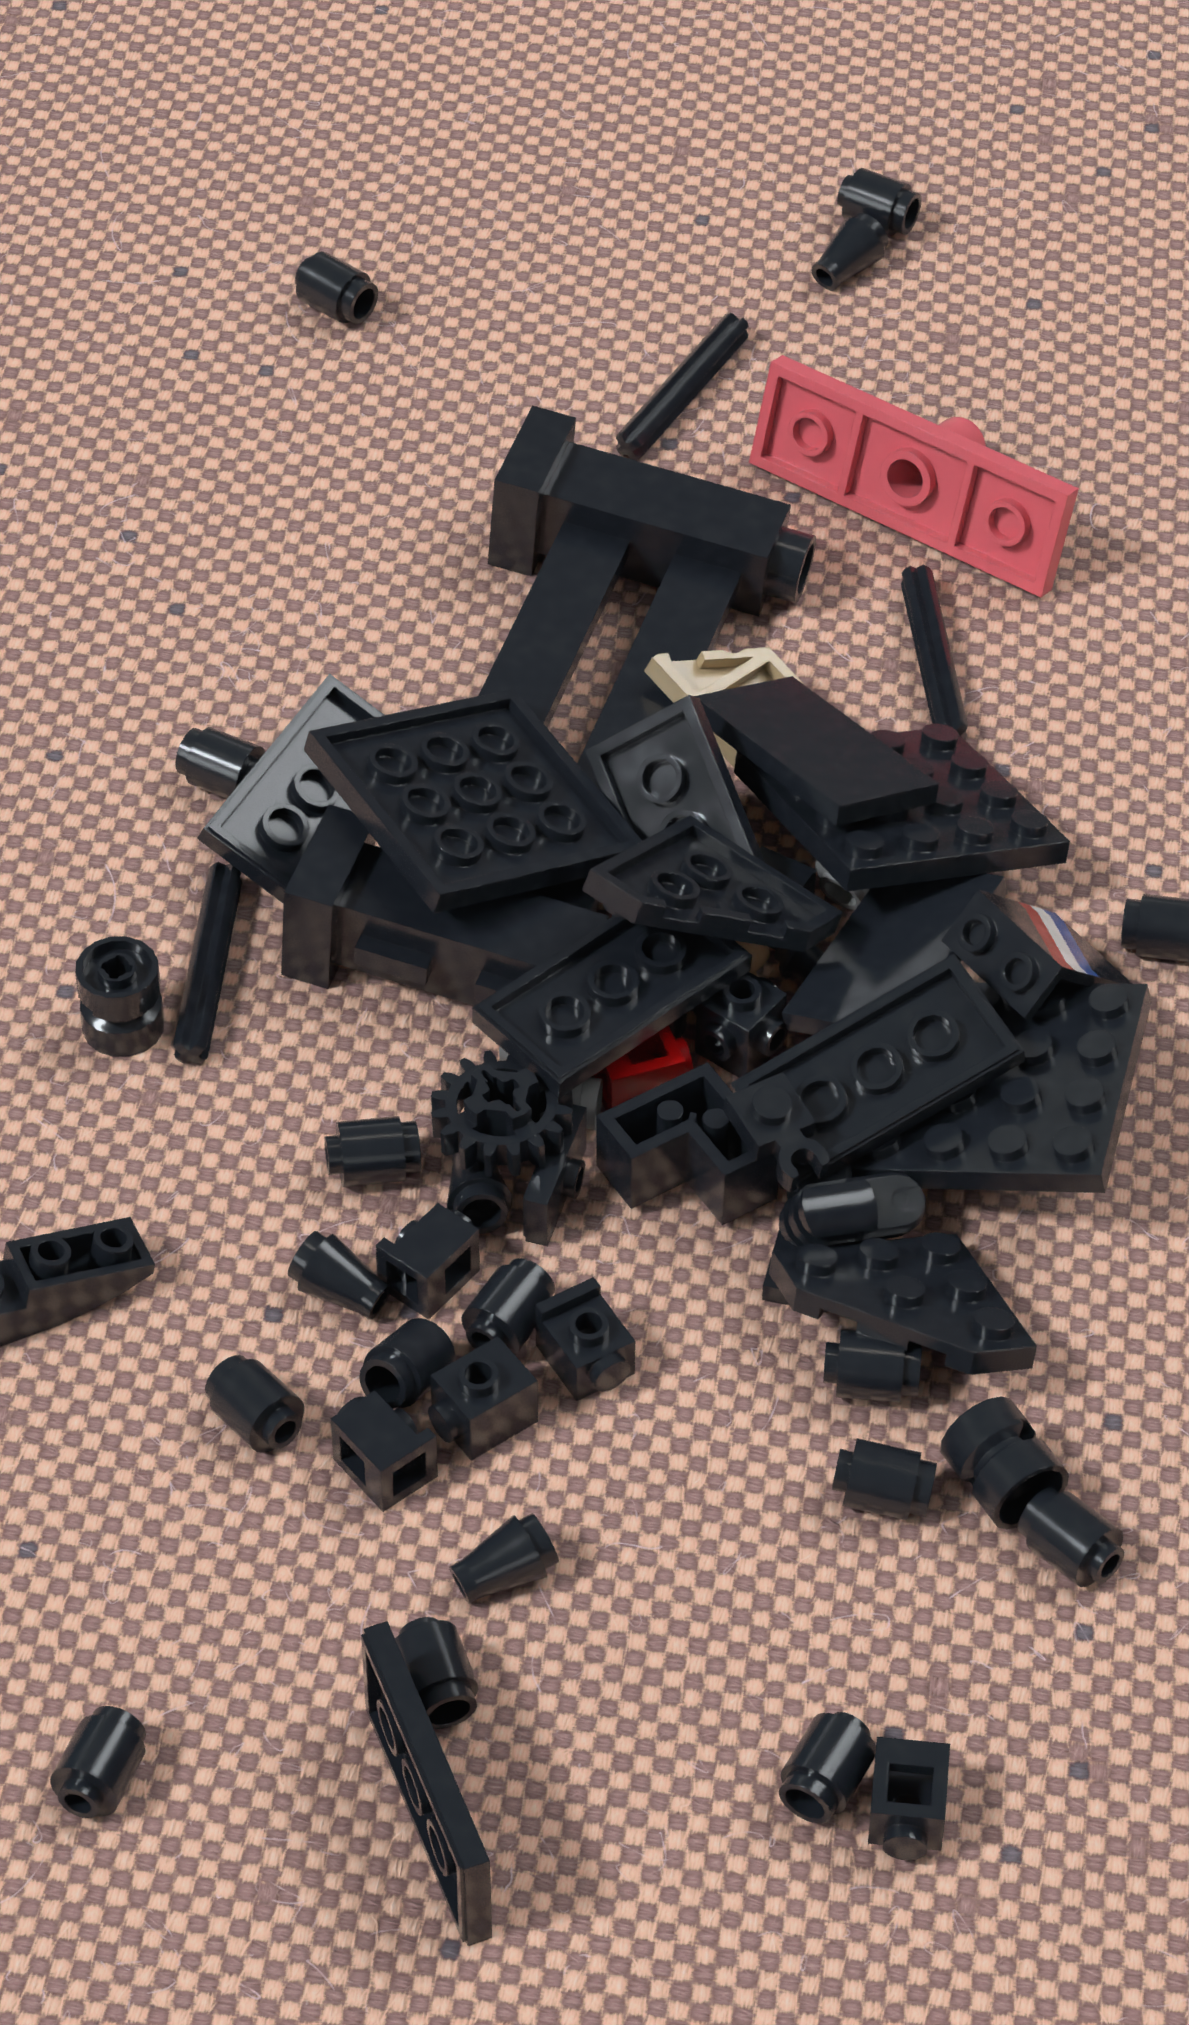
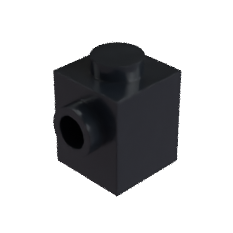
(483, 1399)

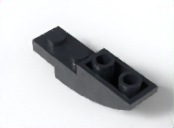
(67, 1275)

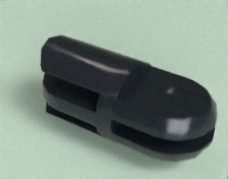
(853, 1210)

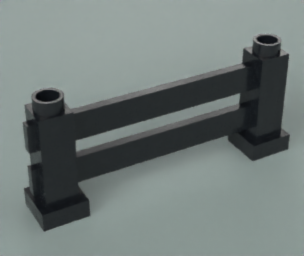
(595, 522)

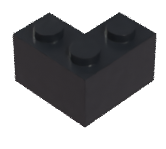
(682, 1137)

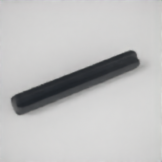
(682, 386)
(933, 649)
(207, 964)

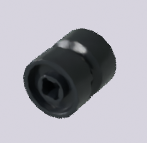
(120, 996)
(1001, 1459)

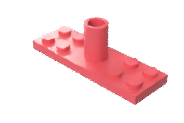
(914, 475)

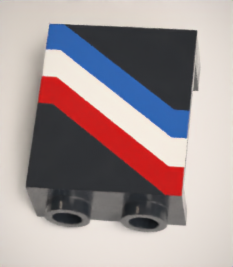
(1024, 951)

